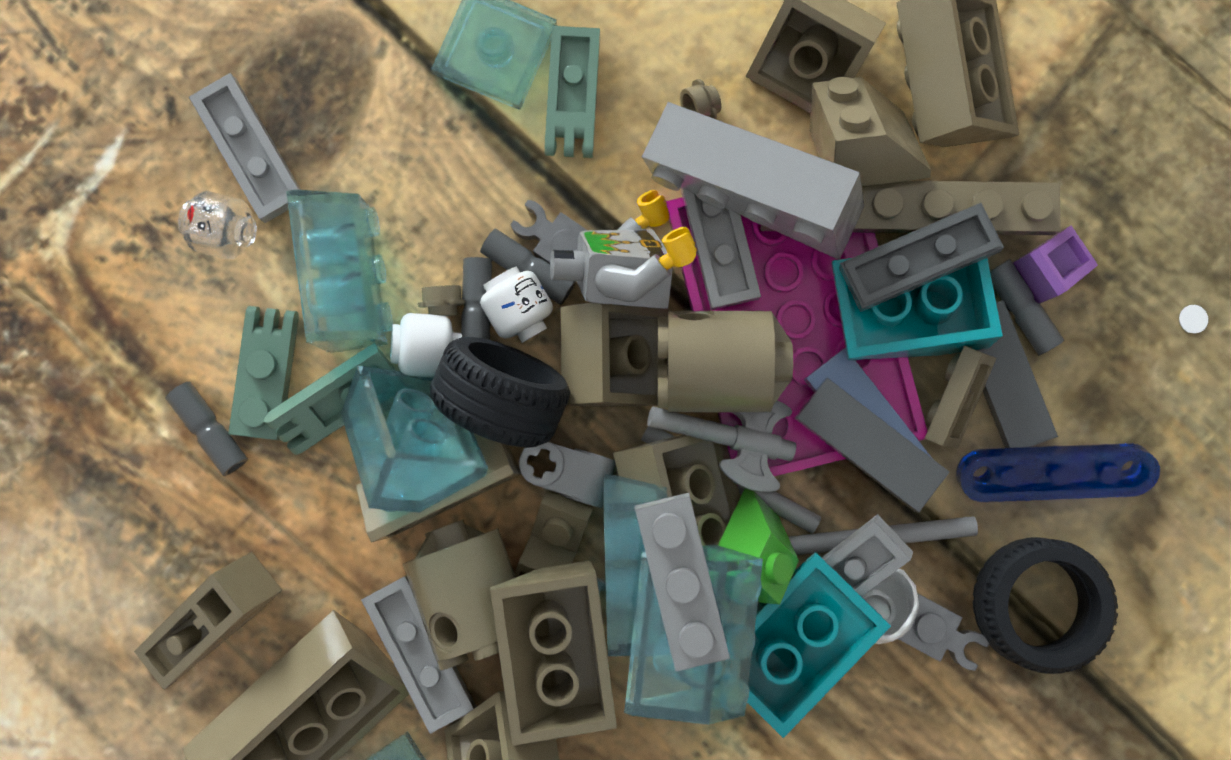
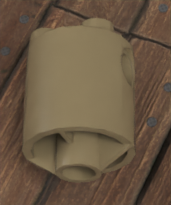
(722, 361)
(453, 590)

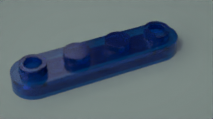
(1057, 472)

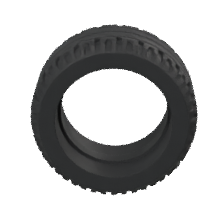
(499, 392)
(1094, 614)

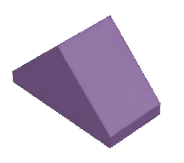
(1055, 265)

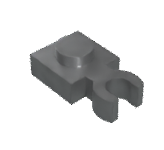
(558, 235)
(936, 631)

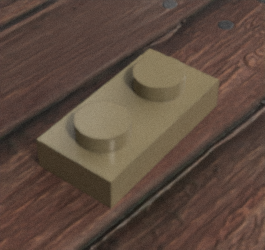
(966, 380)

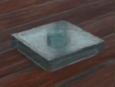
(495, 49)

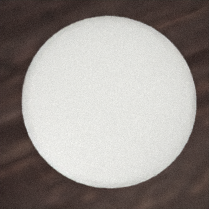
(1193, 319)

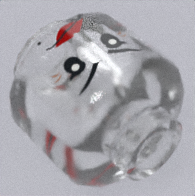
(217, 225)

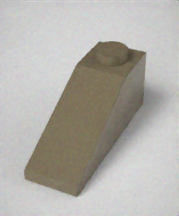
(207, 618)

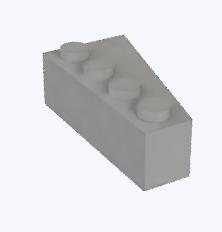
(756, 178)

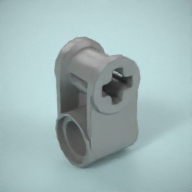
(576, 474)

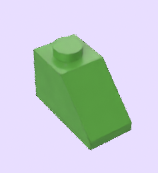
(760, 533)

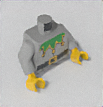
(627, 263)

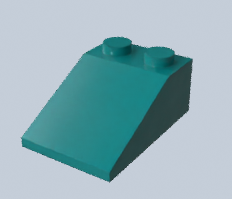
(924, 321)
(808, 643)

